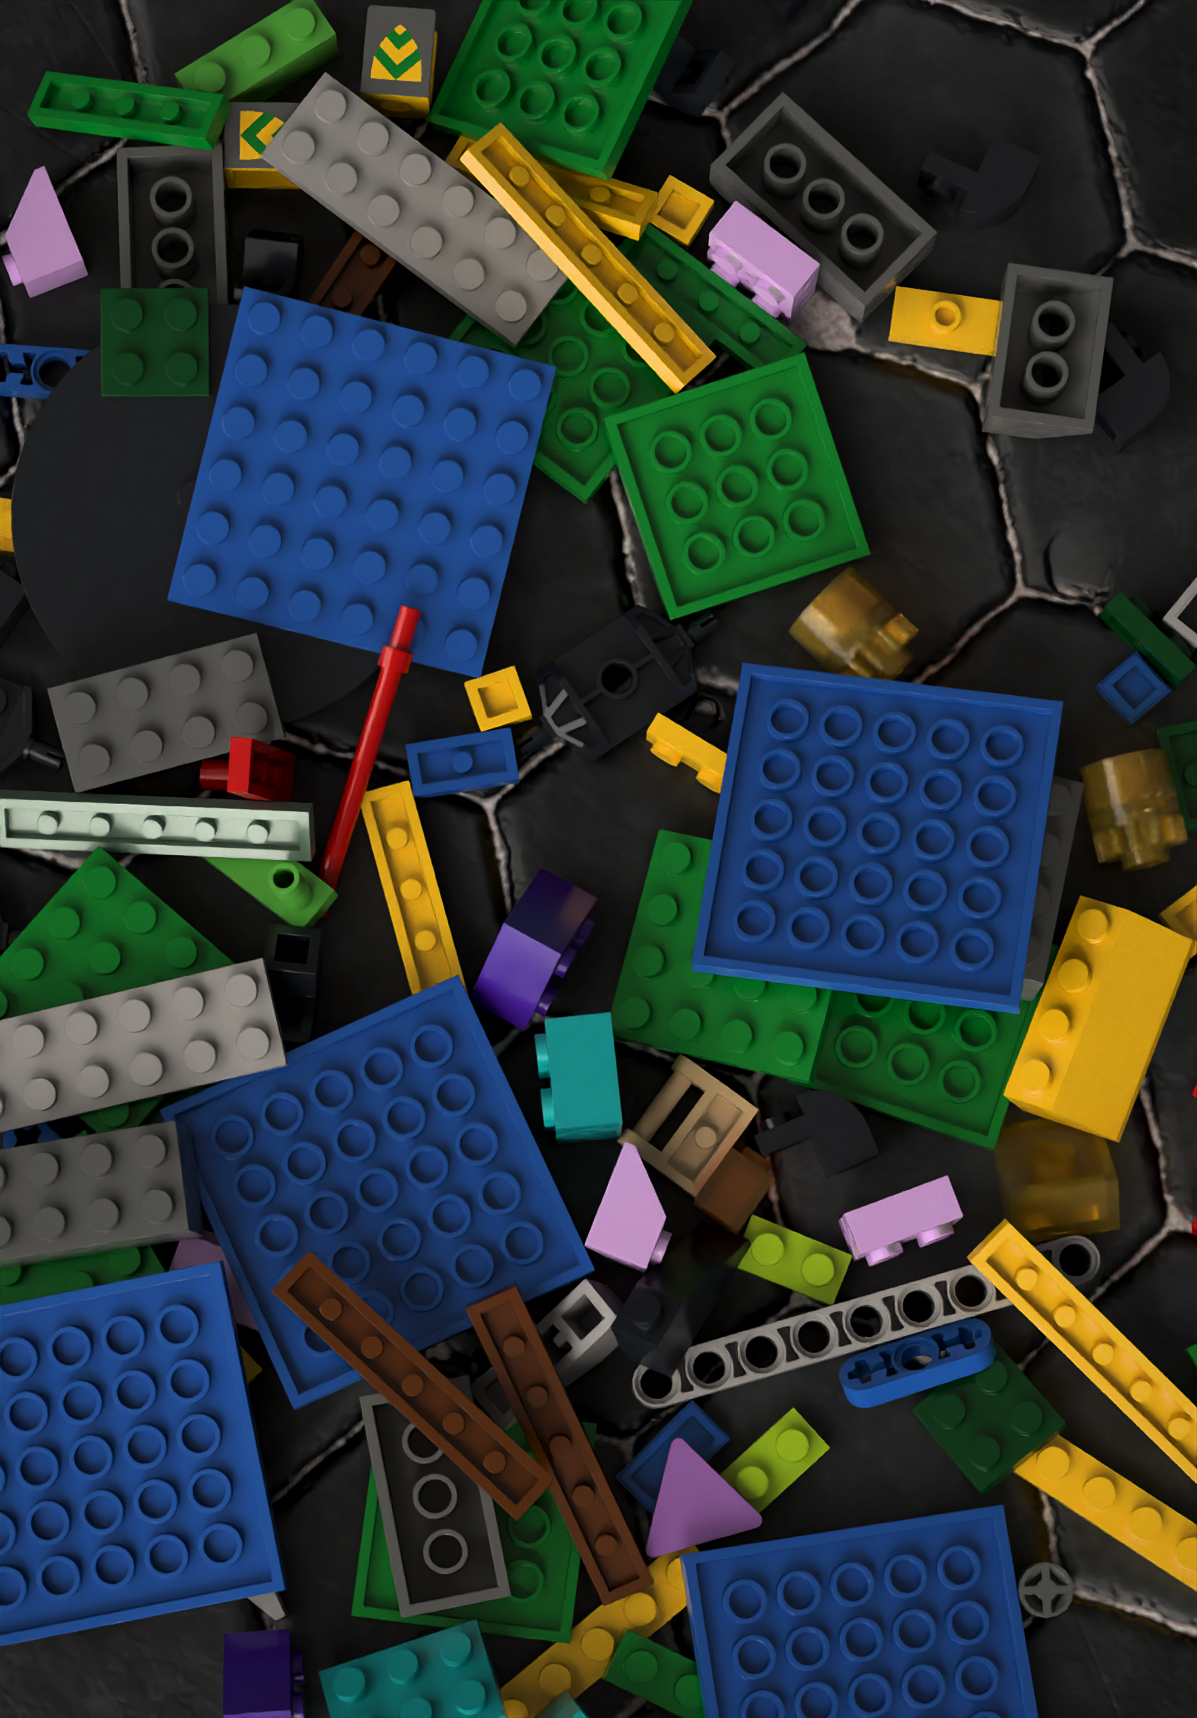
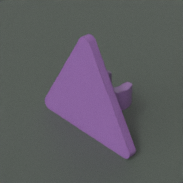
(695, 1505)

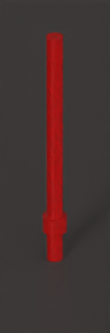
(394, 661)

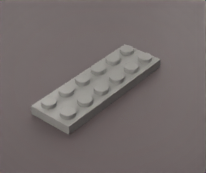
(416, 209)
(138, 1045)

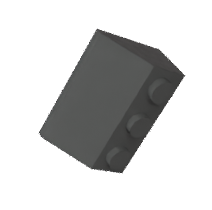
(1047, 353)

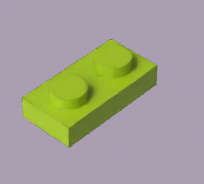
(794, 1261)
(775, 1460)

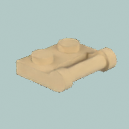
(704, 1134)

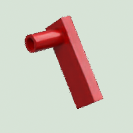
(252, 771)

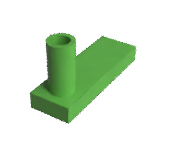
(280, 886)

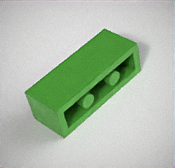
(265, 55)

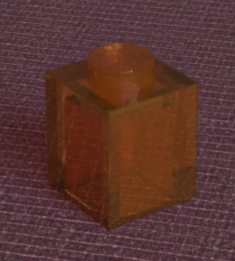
(735, 1188)

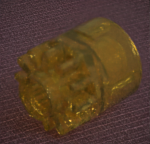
(855, 630)
(1133, 808)

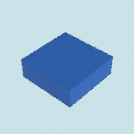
(1133, 689)

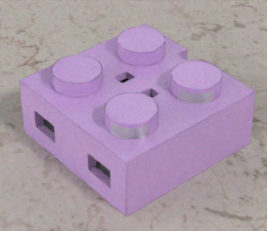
(762, 263)
(917, 1214)

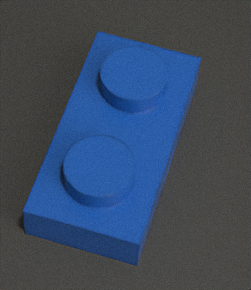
(462, 763)

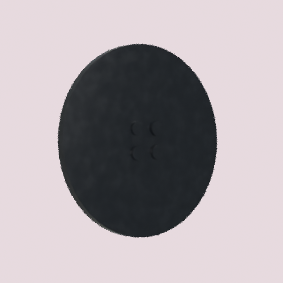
(103, 525)

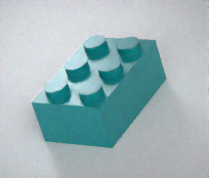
(583, 1078)
(423, 1678)

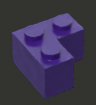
(535, 948)
(262, 1675)

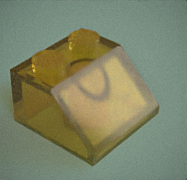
(1056, 1180)

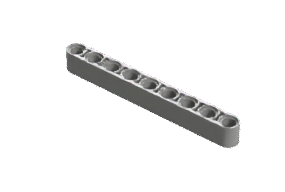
(841, 1337)

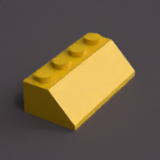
(1099, 1019)

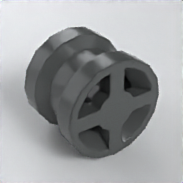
(1053, 1589)

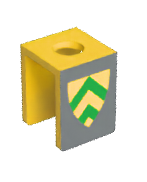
(399, 61)
(246, 136)

